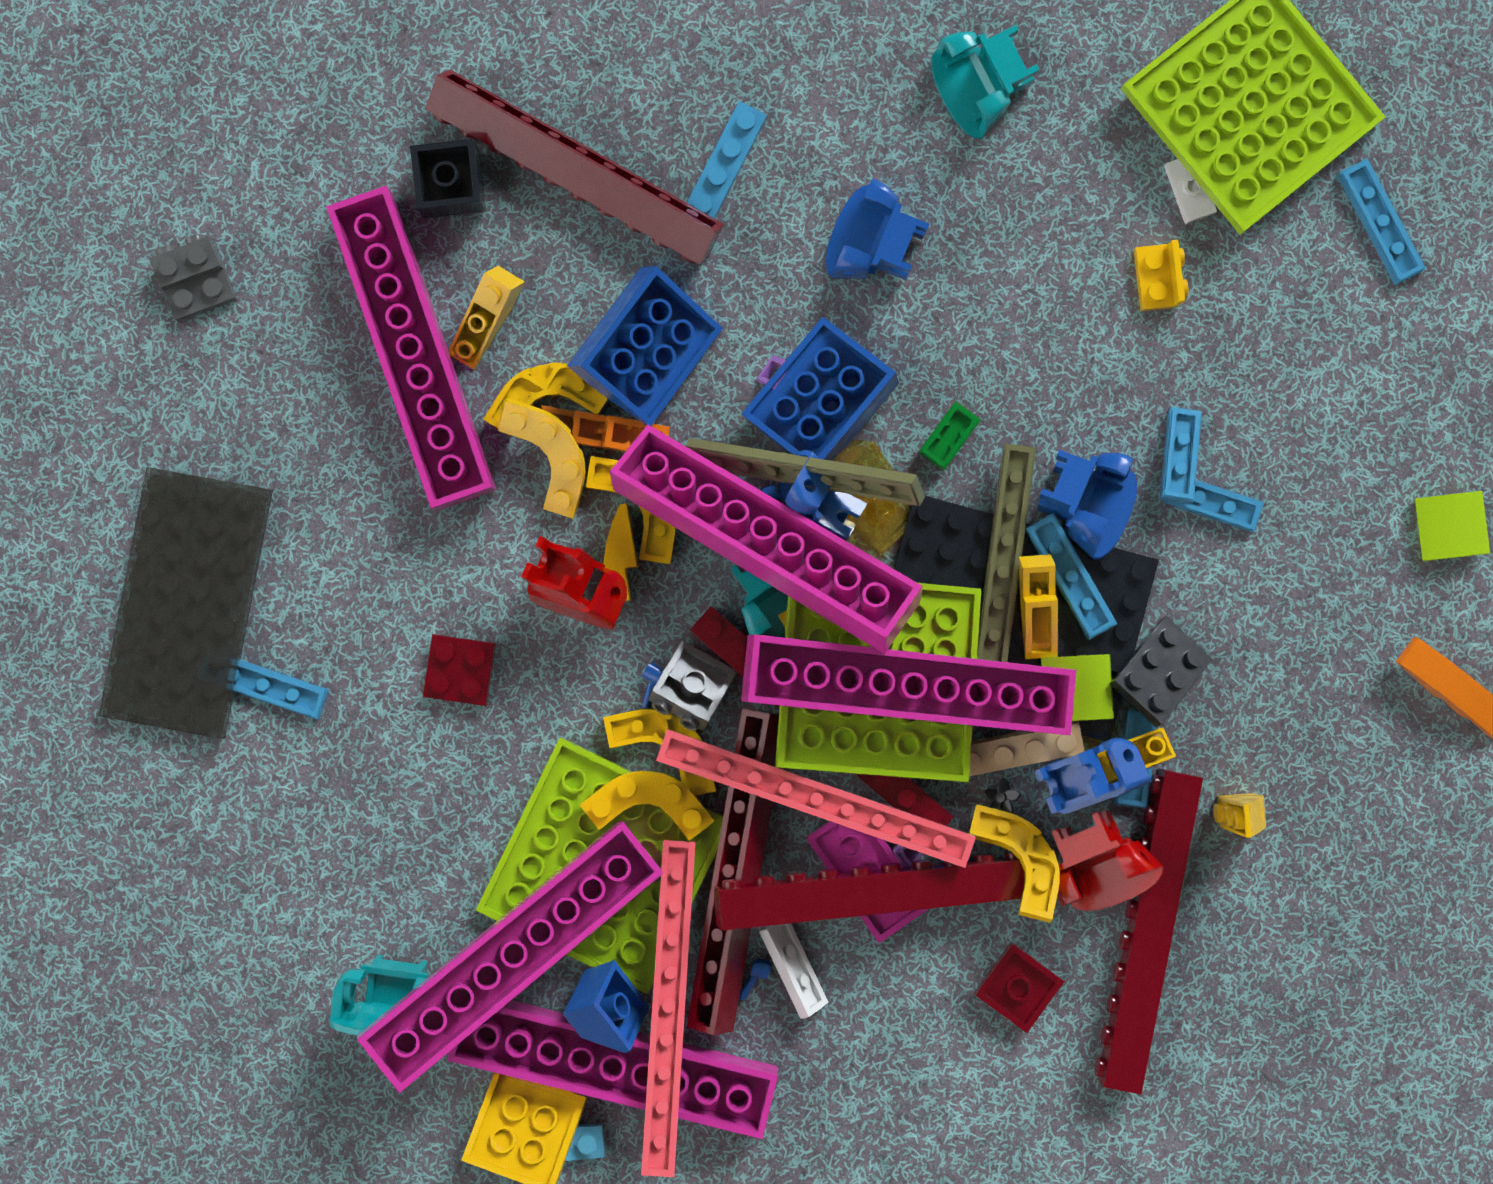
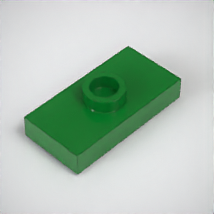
(949, 436)

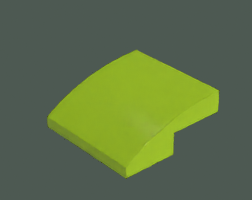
(1452, 525)
(1092, 689)

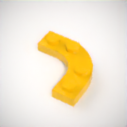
(544, 382)
(559, 446)
(657, 534)
(651, 726)
(652, 789)
(1031, 849)

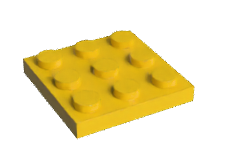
(524, 1130)

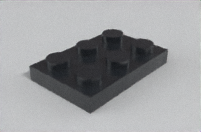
(1161, 671)

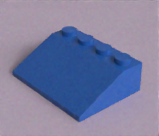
(645, 345)
(824, 395)

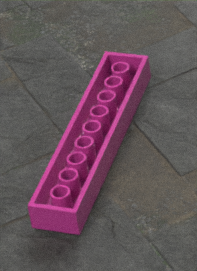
(411, 348)
(766, 538)
(908, 685)
(508, 956)
(547, 1050)

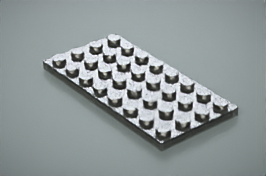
(185, 603)

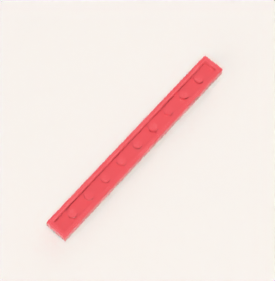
(816, 798)
(668, 1009)

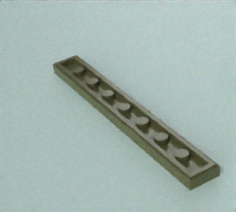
(786, 467)
(1004, 552)

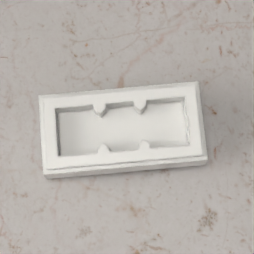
(1190, 197)

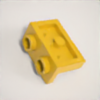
(1160, 276)

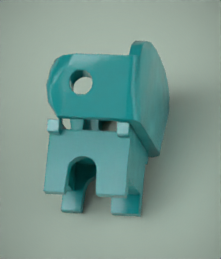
(977, 80)
(762, 605)
(386, 986)

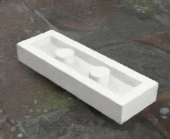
(794, 969)

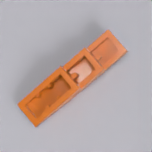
(602, 431)
(1448, 683)

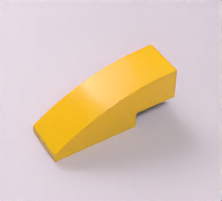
(620, 546)
(1039, 606)

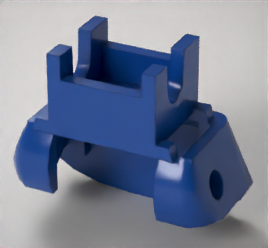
(872, 235)
(1092, 501)
(818, 503)
(1082, 782)

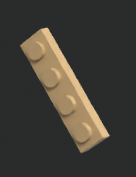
(1022, 749)

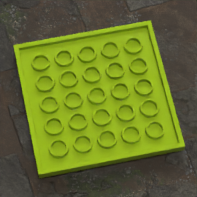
(1252, 105)
(883, 745)
(558, 830)

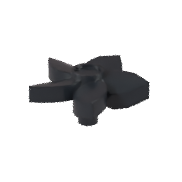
(1003, 796)

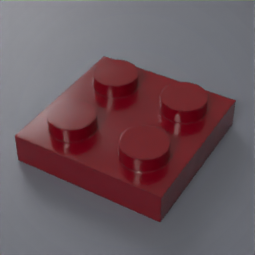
(459, 670)
(1019, 987)

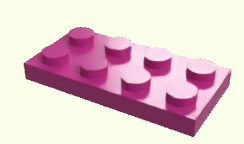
(847, 848)

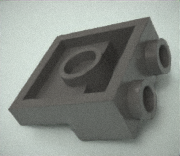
(193, 277)
(691, 686)

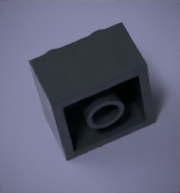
(448, 178)

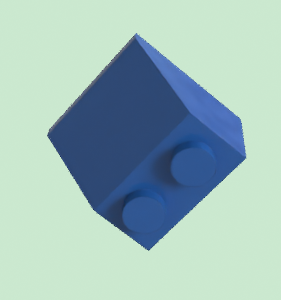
(607, 1007)

